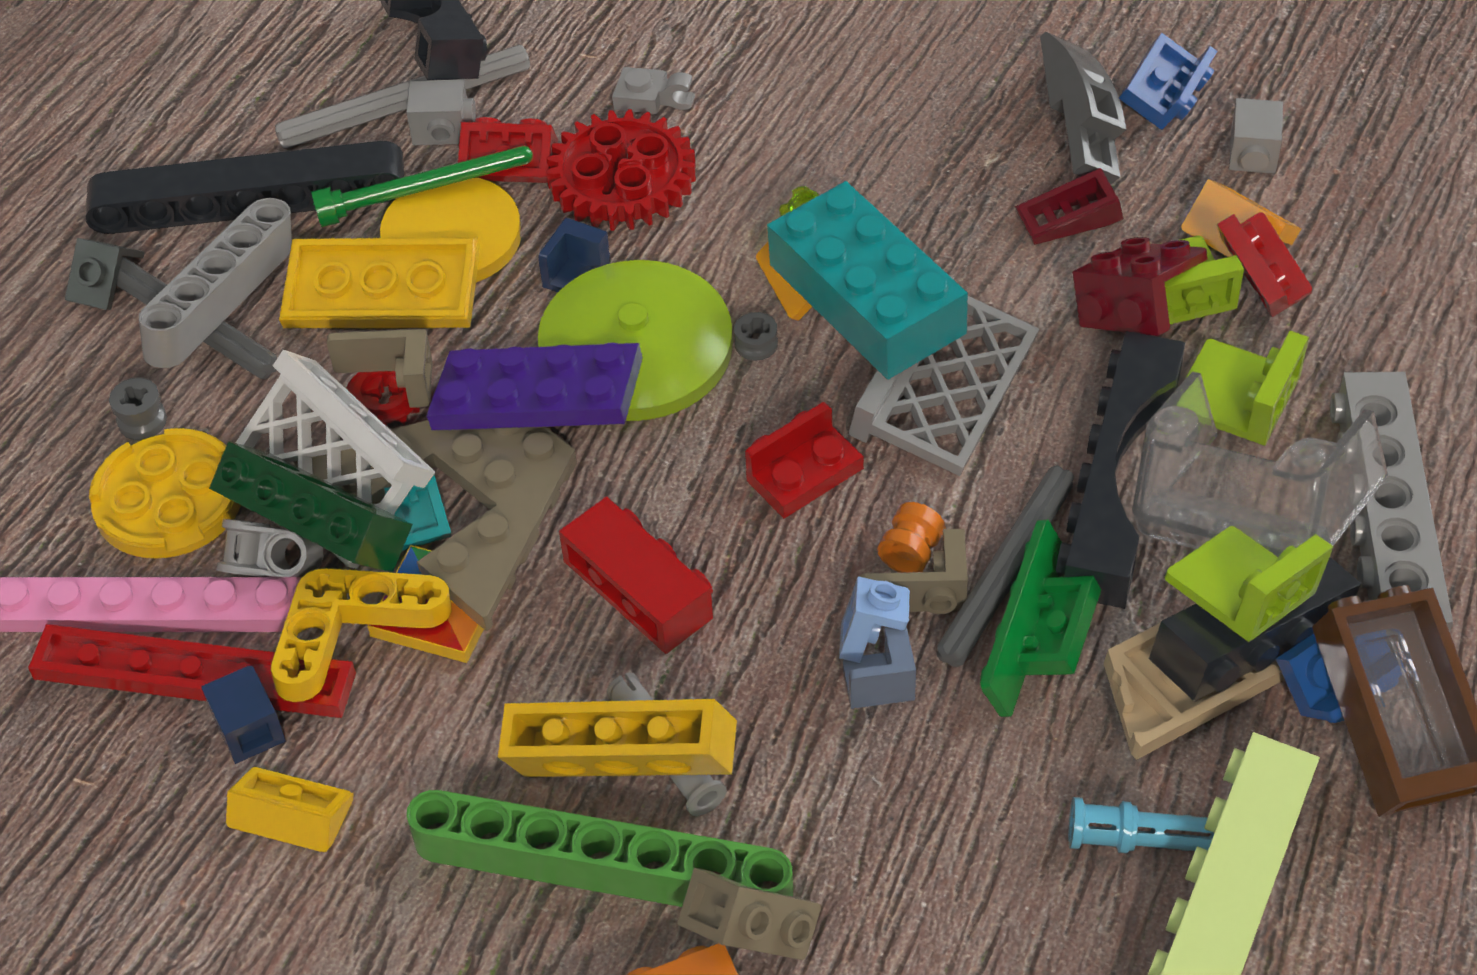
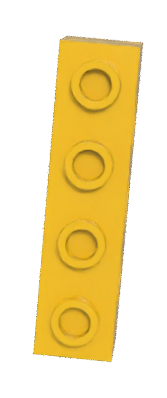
(618, 738)

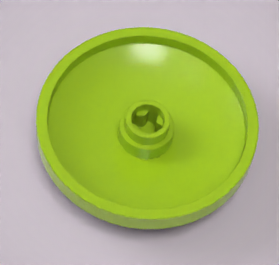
(663, 308)

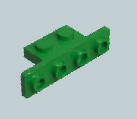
(1041, 624)

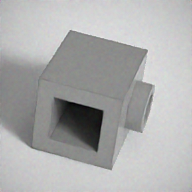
(437, 111)

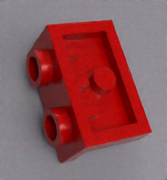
(492, 136)
(1265, 261)
(801, 461)

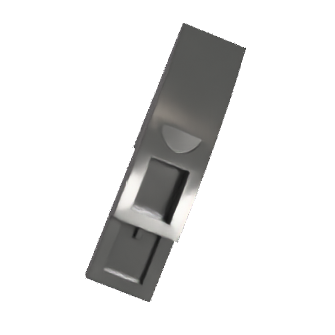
(1090, 104)

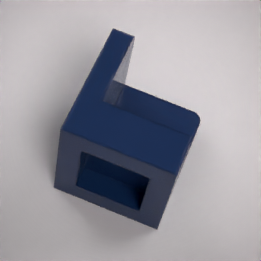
(572, 252)
(243, 714)

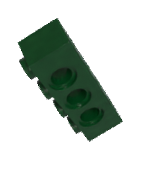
(311, 507)

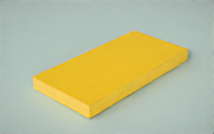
(380, 283)

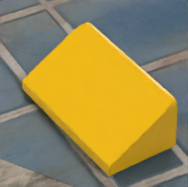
(287, 809)

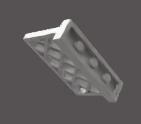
(883, 396)

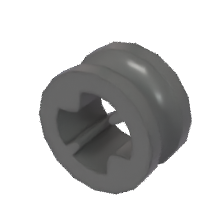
(756, 324)

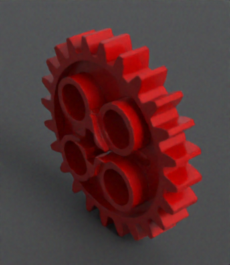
(621, 169)

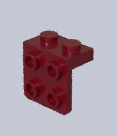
(1127, 286)

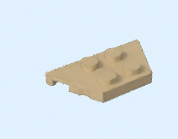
(1155, 708)

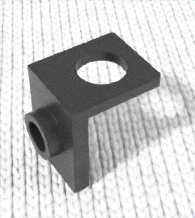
(96, 272)

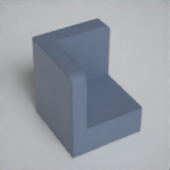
(883, 676)

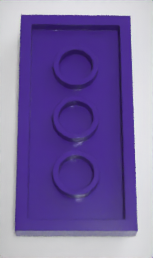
(536, 387)

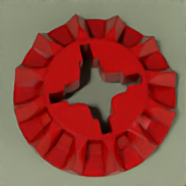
(368, 389)

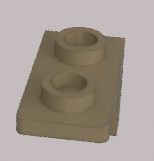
(392, 350)
(943, 588)
(748, 916)

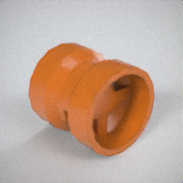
(913, 534)

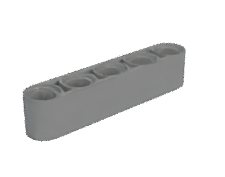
(215, 283)

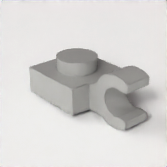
(648, 89)

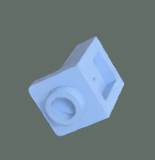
(869, 608)

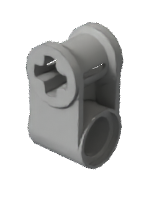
(260, 550)

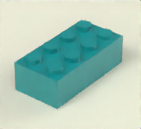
(868, 279)

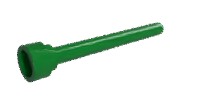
(334, 204)

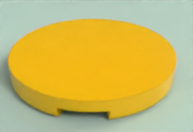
(460, 210)
(157, 495)

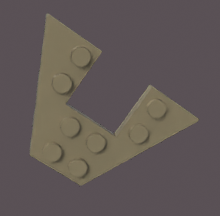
(511, 474)

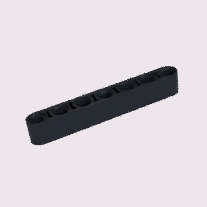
(227, 186)

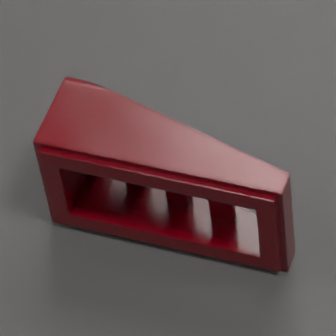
(1078, 191)

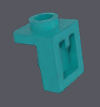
(427, 514)

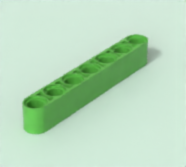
(575, 840)

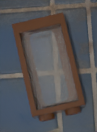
(1402, 697)

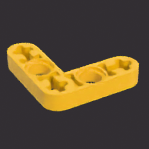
(334, 608)

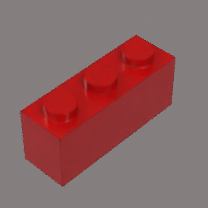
(637, 574)

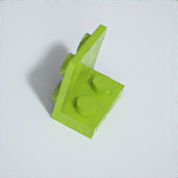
(1204, 288)
(1249, 389)
(1248, 583)

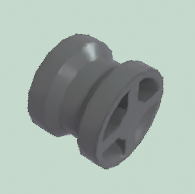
(138, 408)

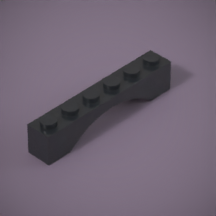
(1103, 538)

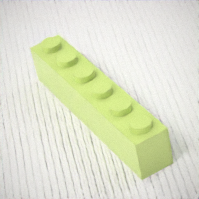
(1242, 860)

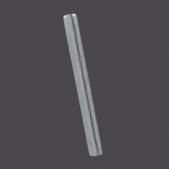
(387, 101)

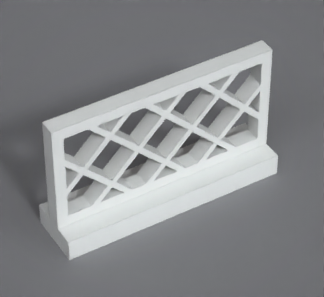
(343, 418)

